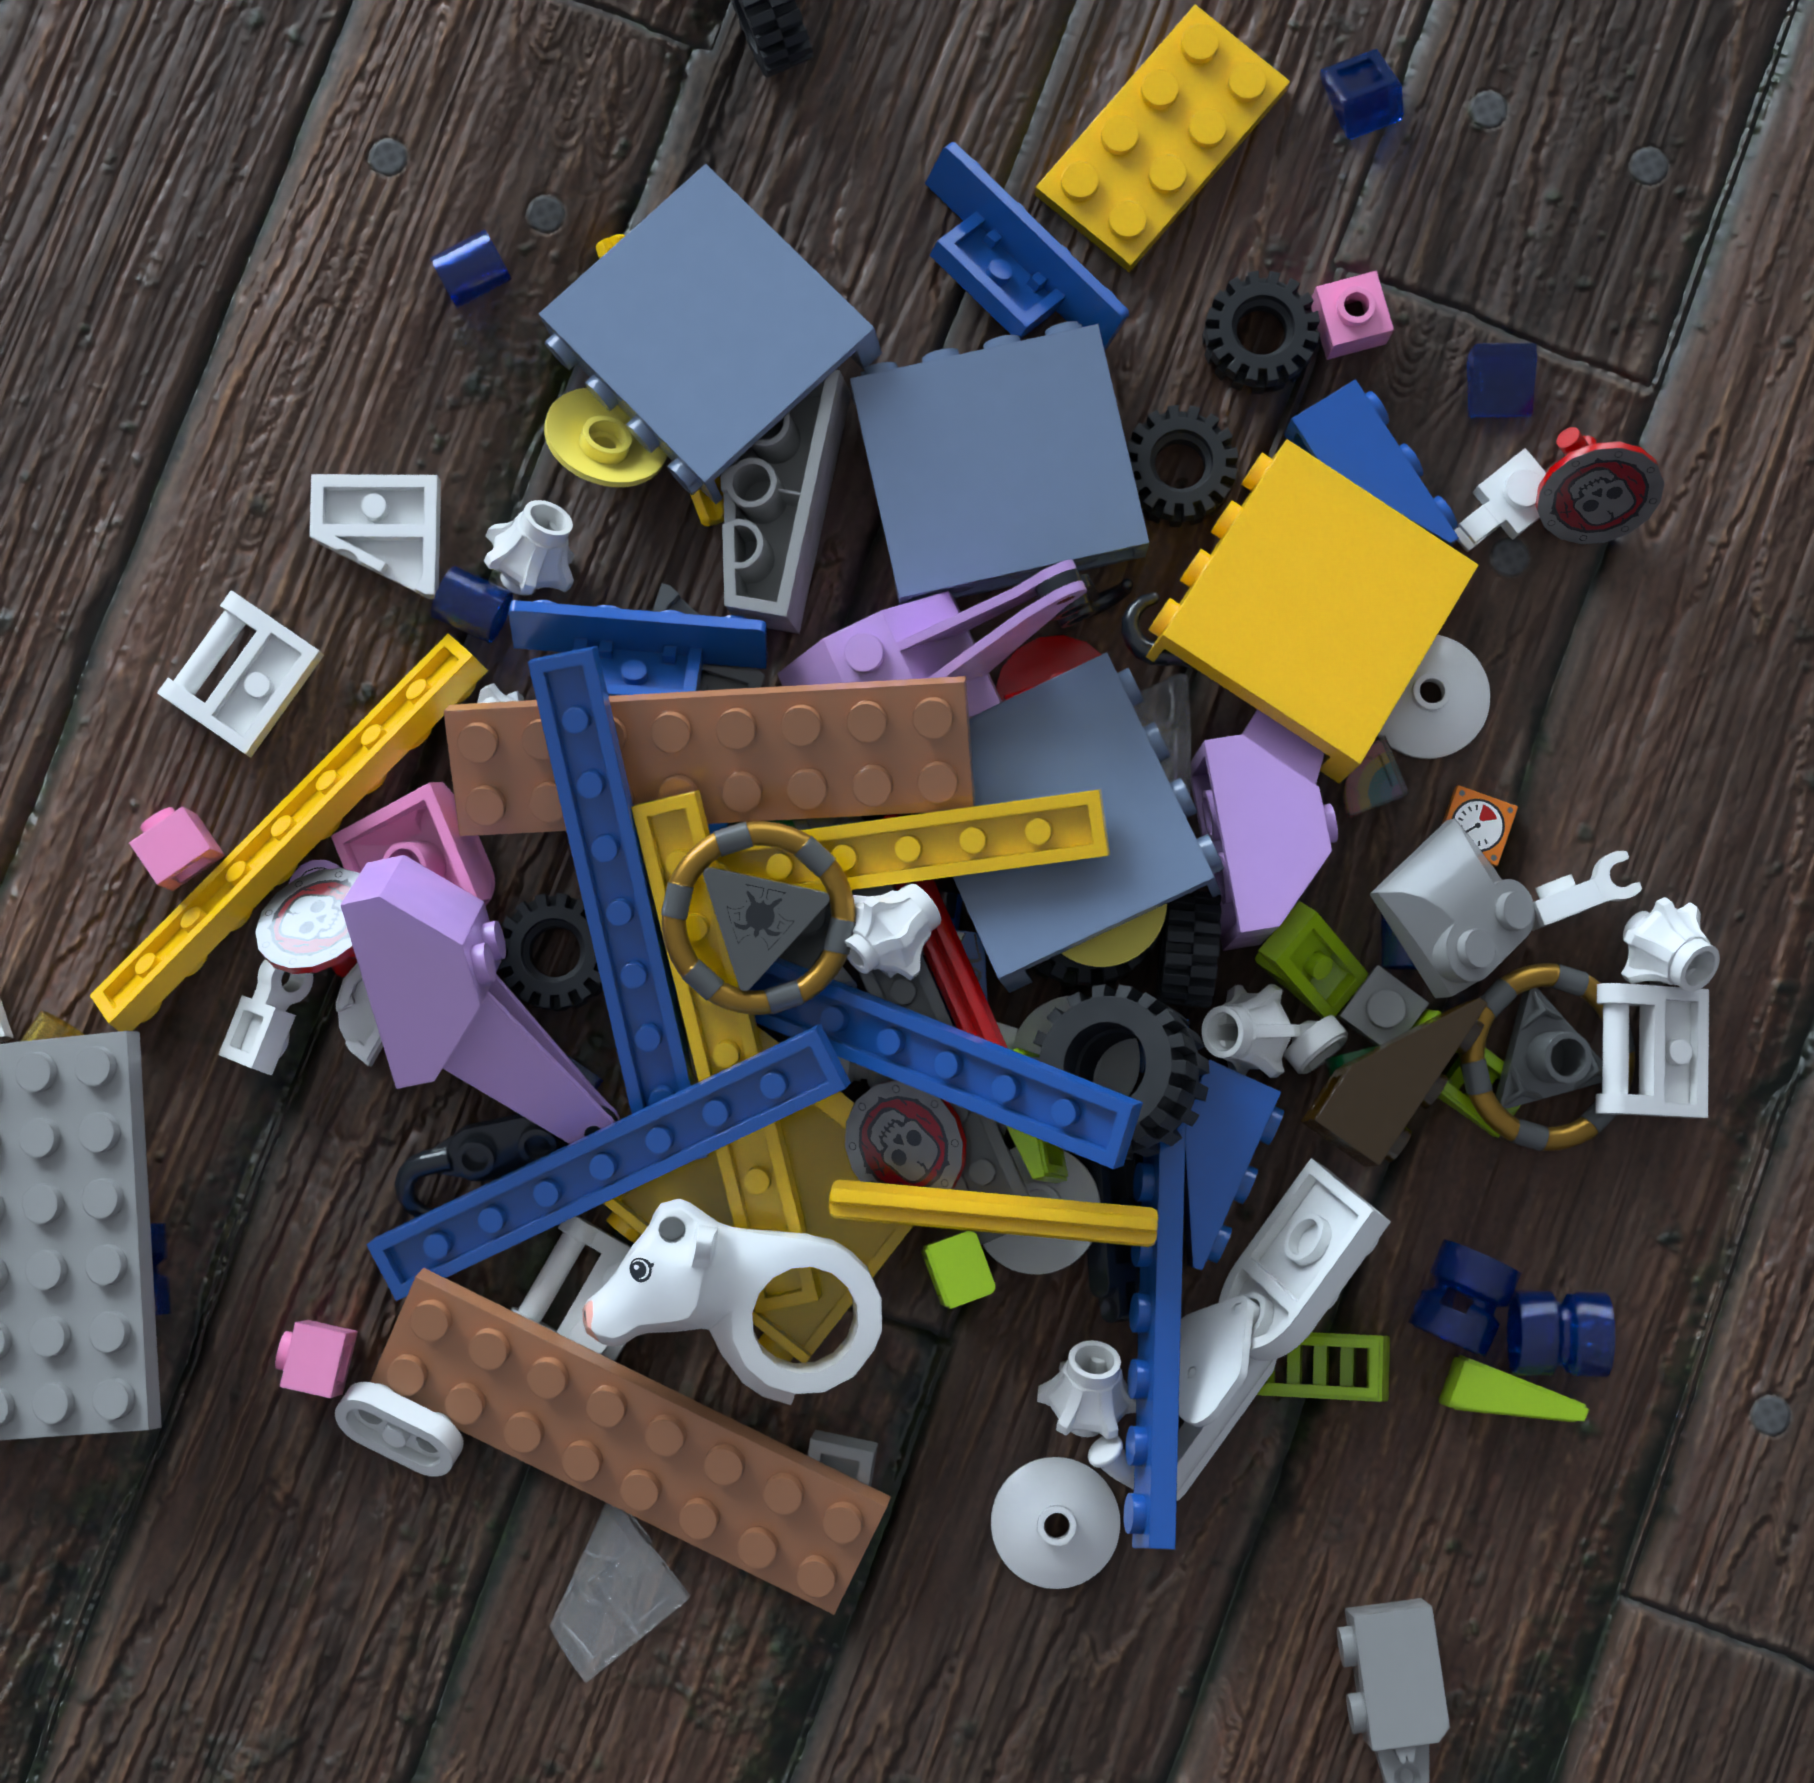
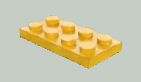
(1162, 138)

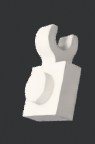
(1506, 501)
(1565, 898)
(261, 1024)

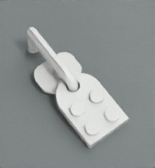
(1263, 1312)

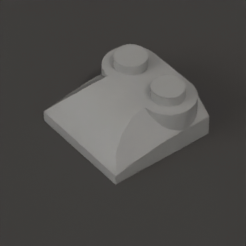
(1454, 911)

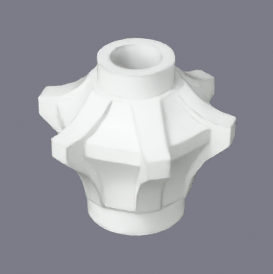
(533, 549)
(892, 931)
(1669, 948)
(1250, 1030)
(1088, 1391)

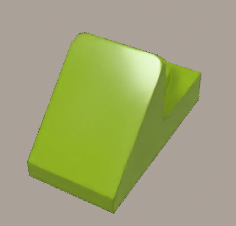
(1311, 962)

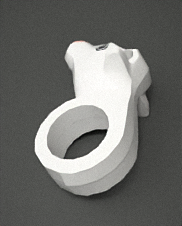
(709, 1276)

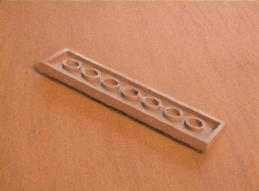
(744, 749)
(630, 1441)

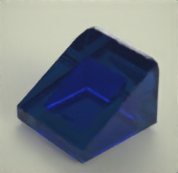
(1363, 93)
(1501, 379)

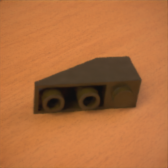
(1377, 1093)

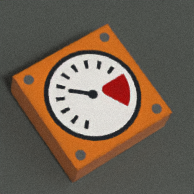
(1484, 820)

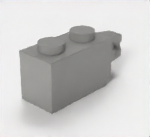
(1397, 1684)

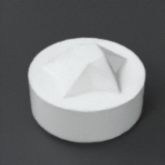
(1317, 1042)

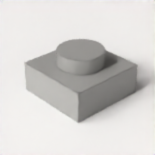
(1382, 1007)
(845, 1454)

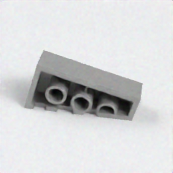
(778, 508)

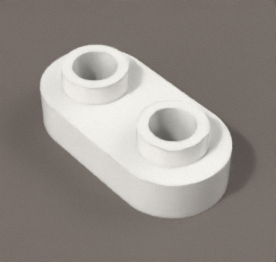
(399, 1428)

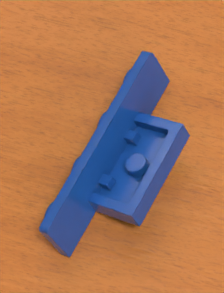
(1010, 259)
(638, 647)

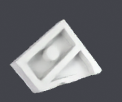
(381, 524)

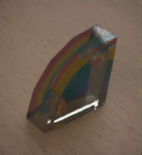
(1374, 781)

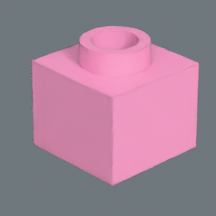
(1349, 334)
(175, 847)
(315, 1358)

